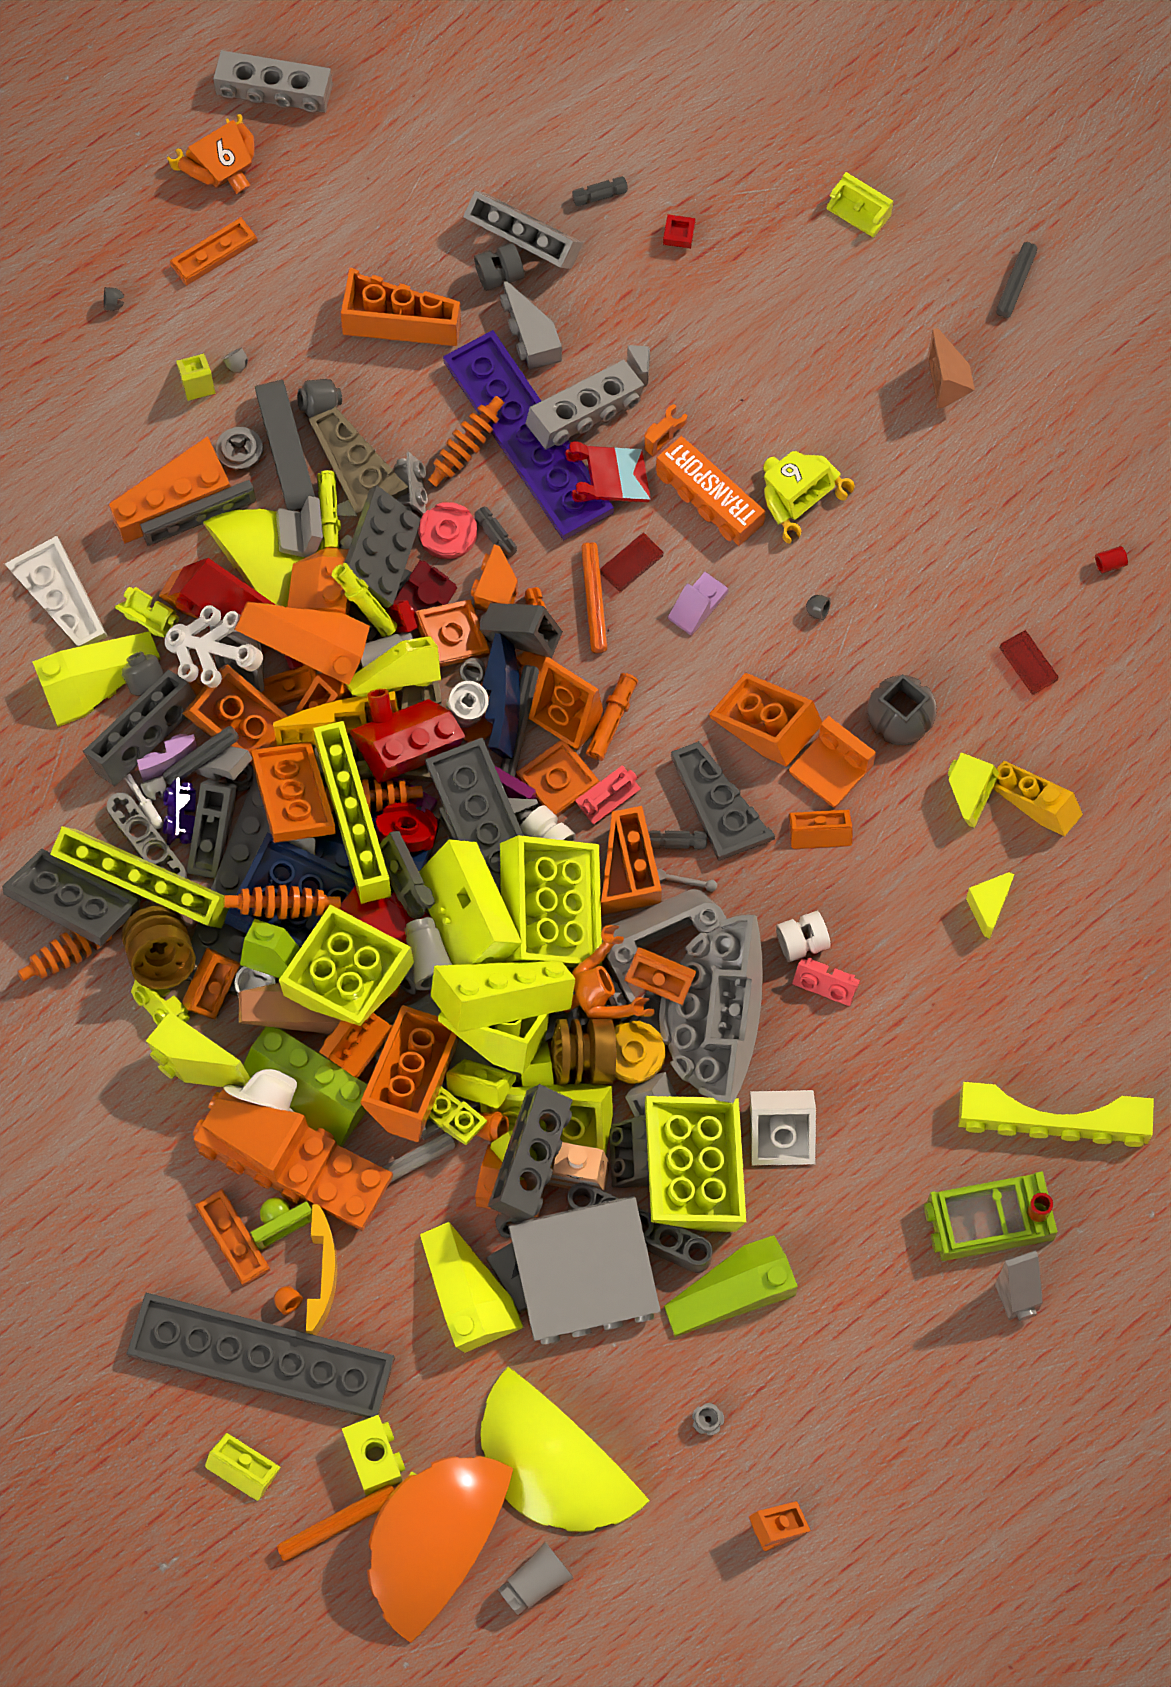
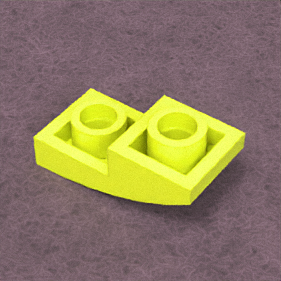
(456, 1117)

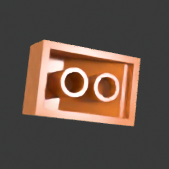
(236, 705)
(566, 705)
(768, 718)

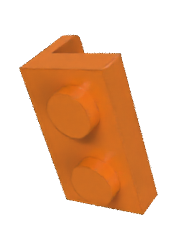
(355, 1045)

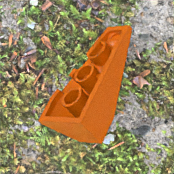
(313, 637)

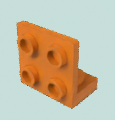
(833, 763)

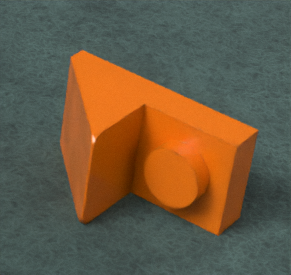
(779, 1525)

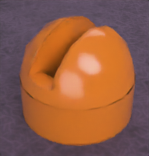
(287, 1299)

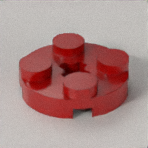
(420, 825)

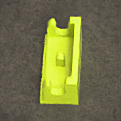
(860, 205)

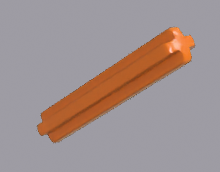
(594, 597)
(334, 1524)

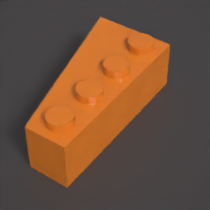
(397, 312)
(178, 483)

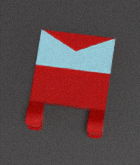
(613, 472)

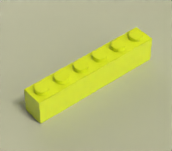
(352, 812)
(140, 876)

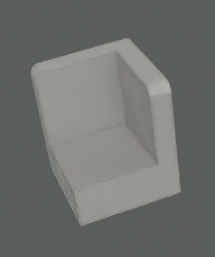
(657, 1086)

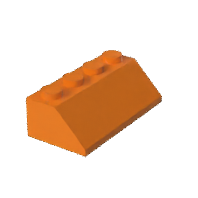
(410, 1073)

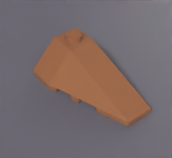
(272, 1009)

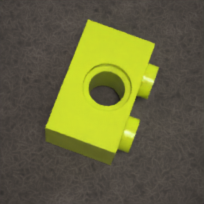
(360, 1439)

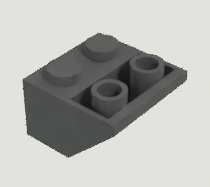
(629, 1153)

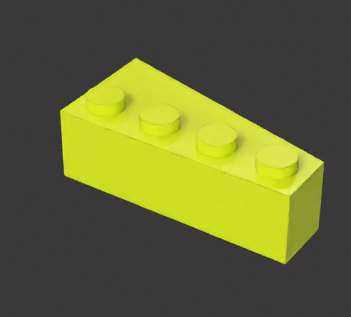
(500, 992)

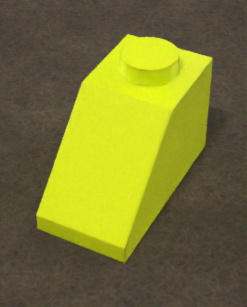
(971, 784)

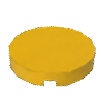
(638, 1052)

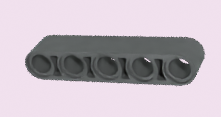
(284, 444)
(685, 1239)

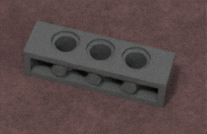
(140, 728)
(508, 1194)

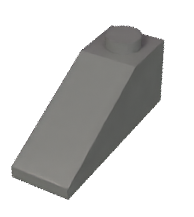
(1020, 1286)

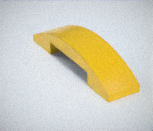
(319, 1308)

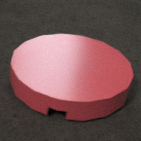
(447, 530)

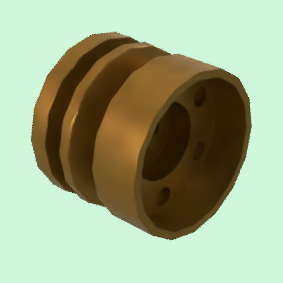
(158, 947)
(580, 1051)

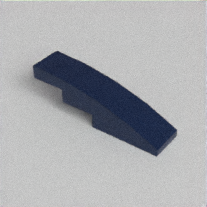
(503, 687)

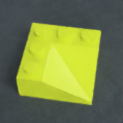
(346, 968)

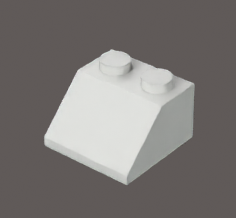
(782, 1127)

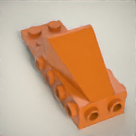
(291, 1158)

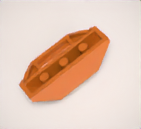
(313, 582)

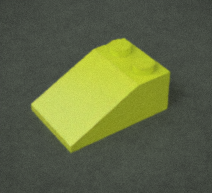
(506, 1044)
(193, 1056)

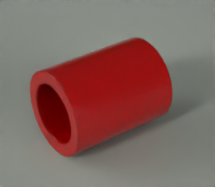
(1111, 559)
(380, 705)
(1036, 1215)

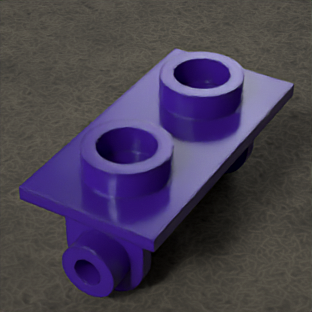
(178, 800)

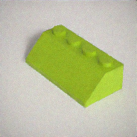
(323, 1092)

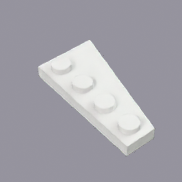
(56, 586)

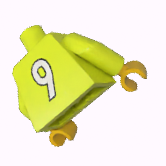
(798, 484)

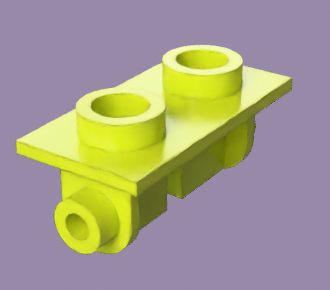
(138, 609)
(155, 1004)

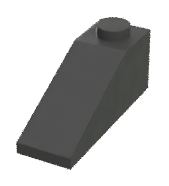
(211, 827)

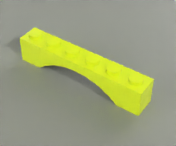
(989, 1108)

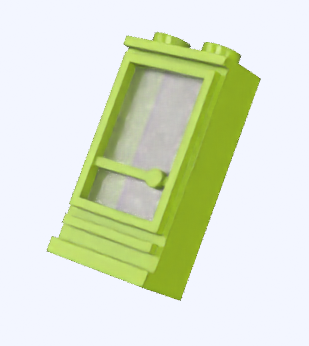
(988, 1217)

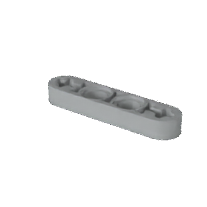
(148, 840)

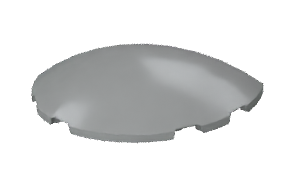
(719, 1019)

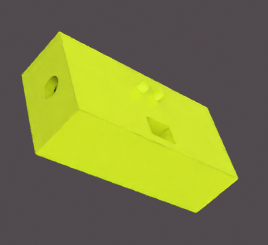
(468, 906)

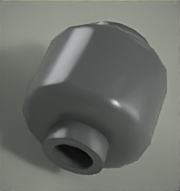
(318, 396)
(141, 672)

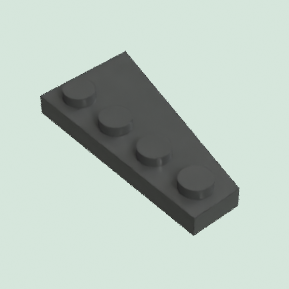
(722, 811)

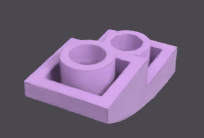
(155, 763)

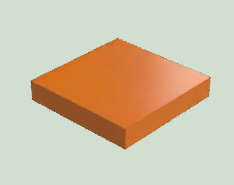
(454, 631)
(558, 777)

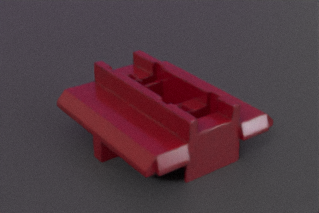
(427, 587)

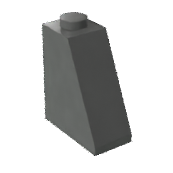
(525, 626)

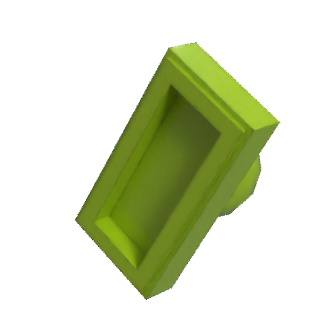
(279, 1221)

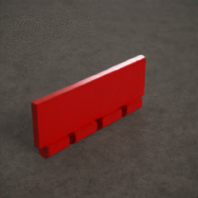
(383, 914)

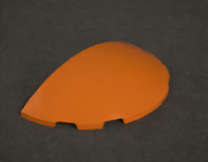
(432, 1537)

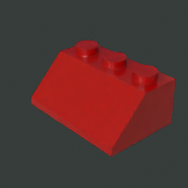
(210, 584)
(407, 739)

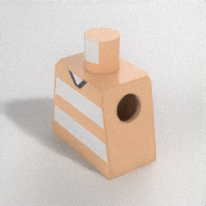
(579, 1165)

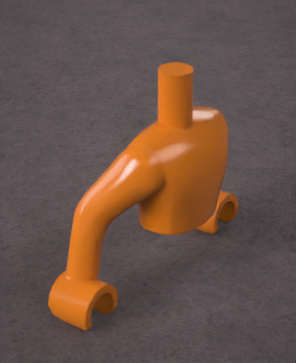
(595, 986)

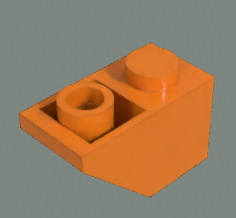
(497, 582)

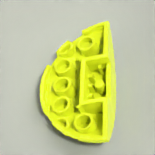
(252, 548)
(557, 1468)

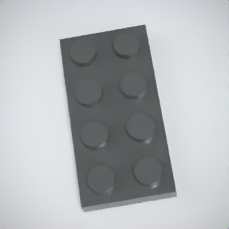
(382, 544)
(71, 897)

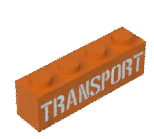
(709, 491)

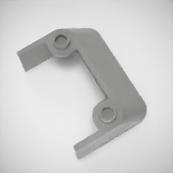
(656, 923)

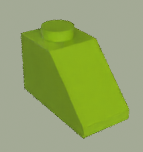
(268, 949)

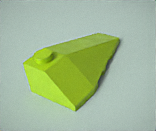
(741, 1283)

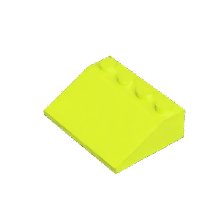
(552, 898)
(695, 1163)

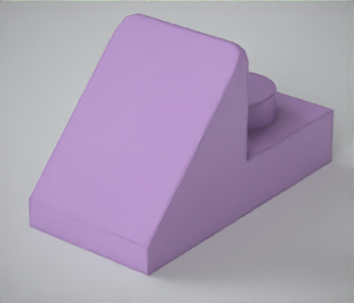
(697, 603)

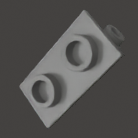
(412, 472)

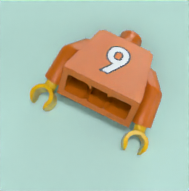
(219, 156)

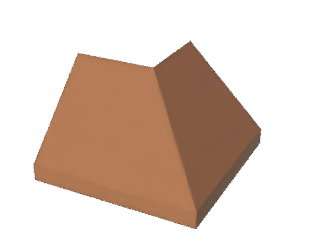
(948, 370)

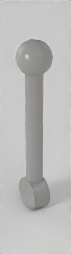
(710, 885)

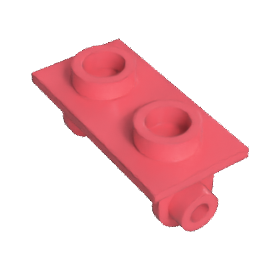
(608, 794)
(814, 977)

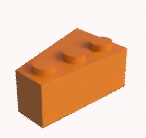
(630, 866)

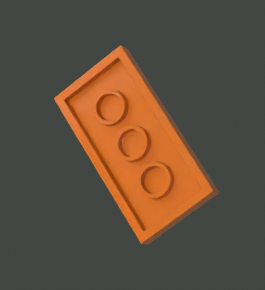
(292, 792)

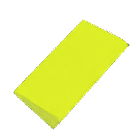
(479, 1083)
(241, 1466)

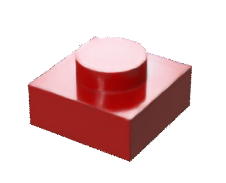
(679, 231)
(403, 615)

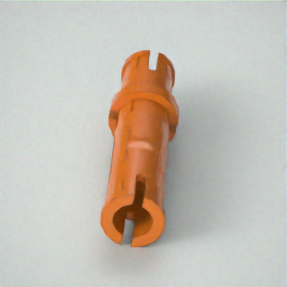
(616, 706)

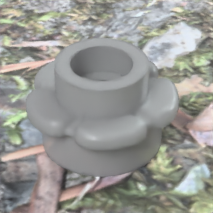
(707, 1410)

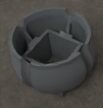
(890, 722)

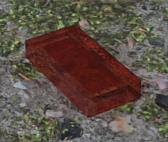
(631, 562)
(1029, 662)

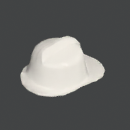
(267, 1089)

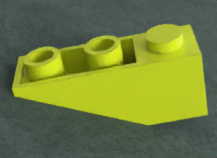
(402, 665)

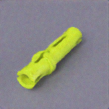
(328, 507)
(357, 591)

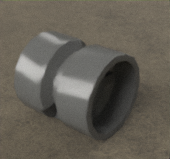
(509, 266)

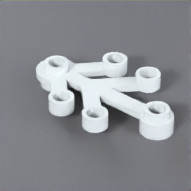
(182, 639)

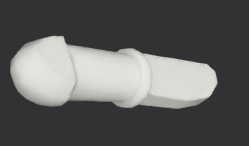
(145, 804)

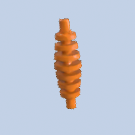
(466, 441)
(390, 794)
(282, 902)
(59, 954)

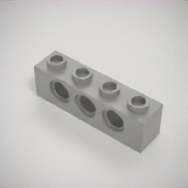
(263, 71)
(523, 230)
(546, 416)

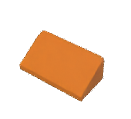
(820, 829)
(660, 975)
(210, 983)

